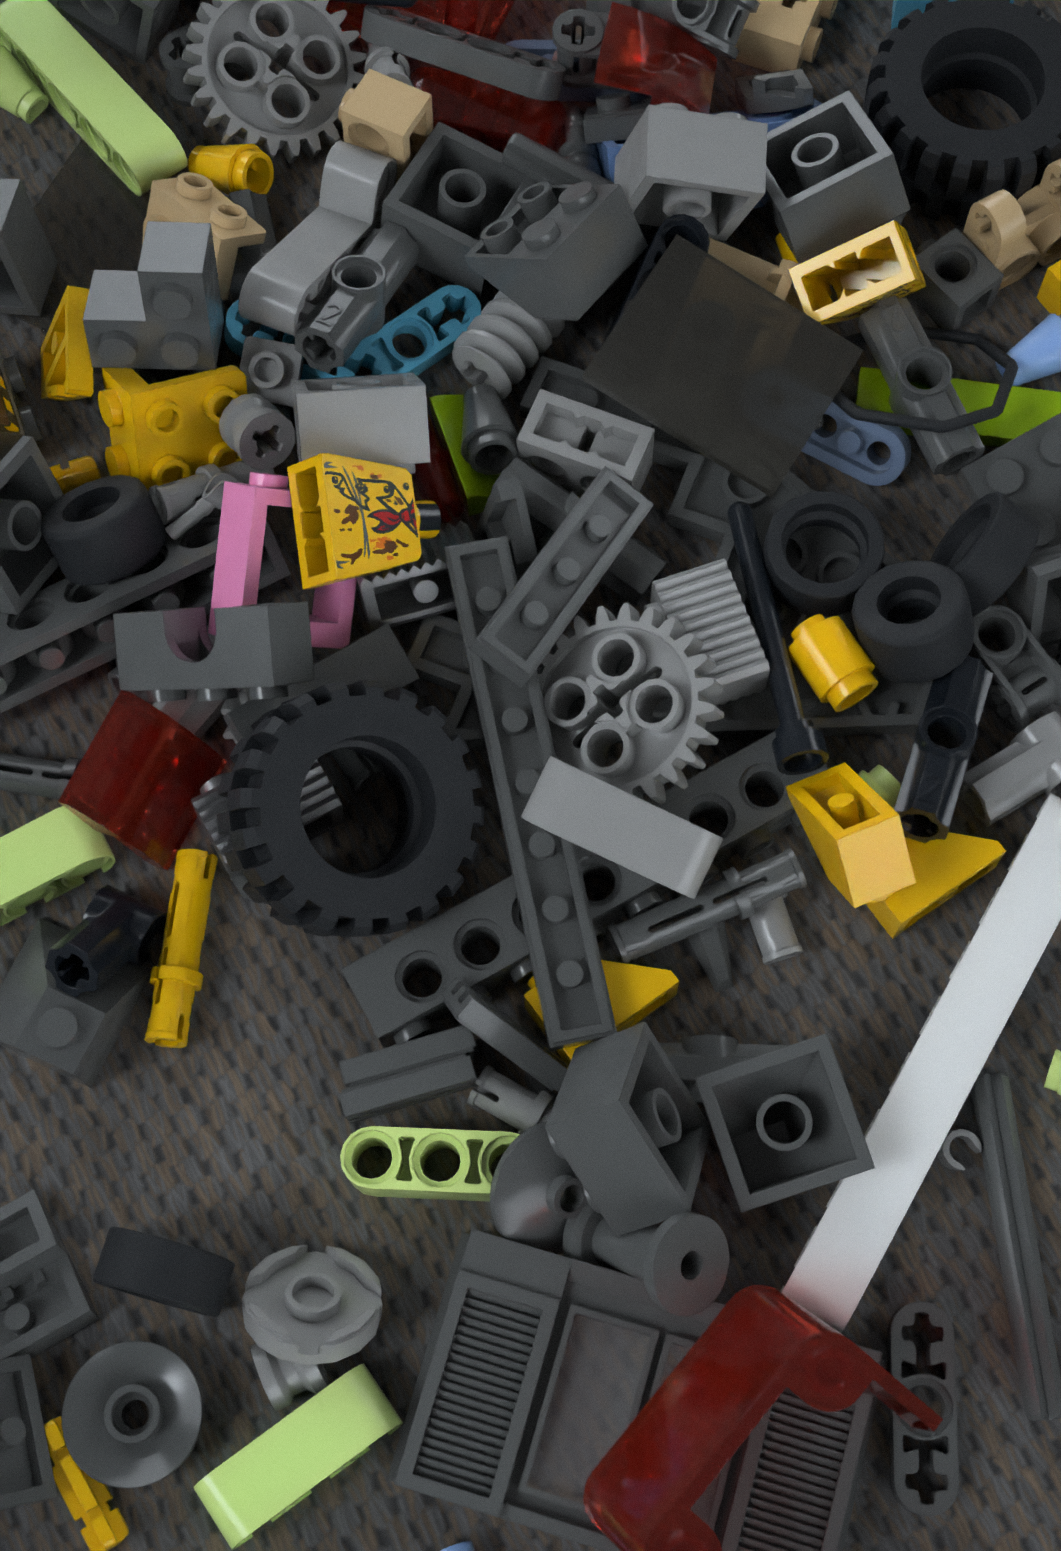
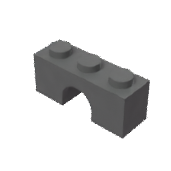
(253, 649)

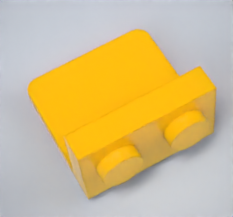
(169, 425)

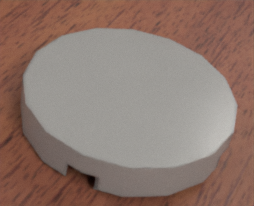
(312, 1304)

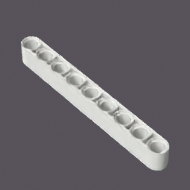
(934, 1079)

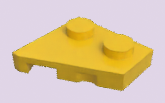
(65, 351)

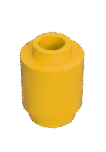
(832, 661)

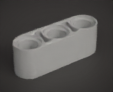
(621, 827)

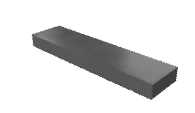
(561, 577)

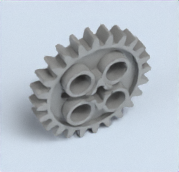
(247, 105)
(587, 667)

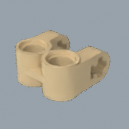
(1019, 231)

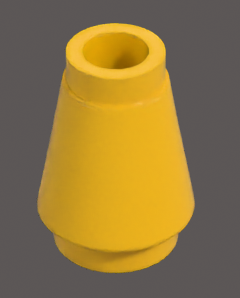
(233, 167)

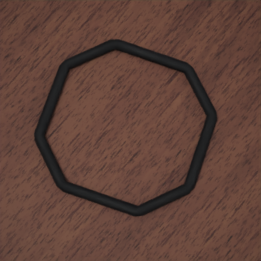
(937, 425)

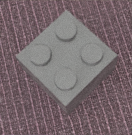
(693, 167)
(363, 418)

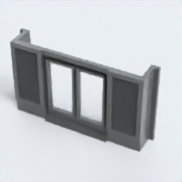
(546, 1368)

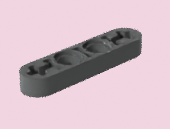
(463, 52)

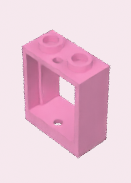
(241, 556)

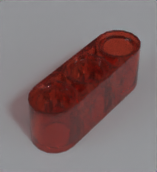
(488, 111)

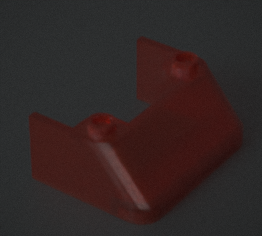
(710, 1406)

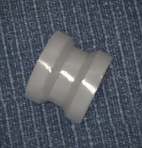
(255, 415)
(285, 1378)

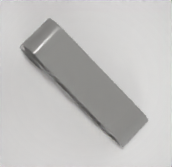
(297, 271)

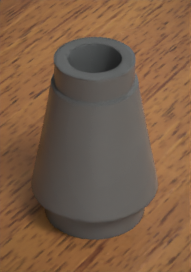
(487, 431)

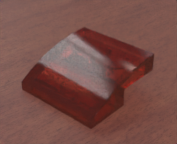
(655, 60)
(142, 780)

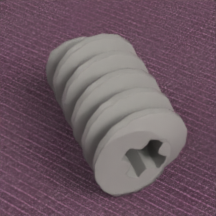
(502, 344)

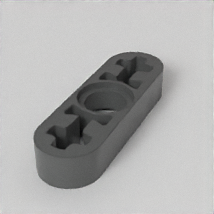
(945, 1388)

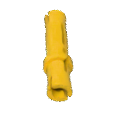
(179, 960)

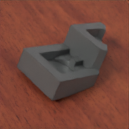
(774, 92)

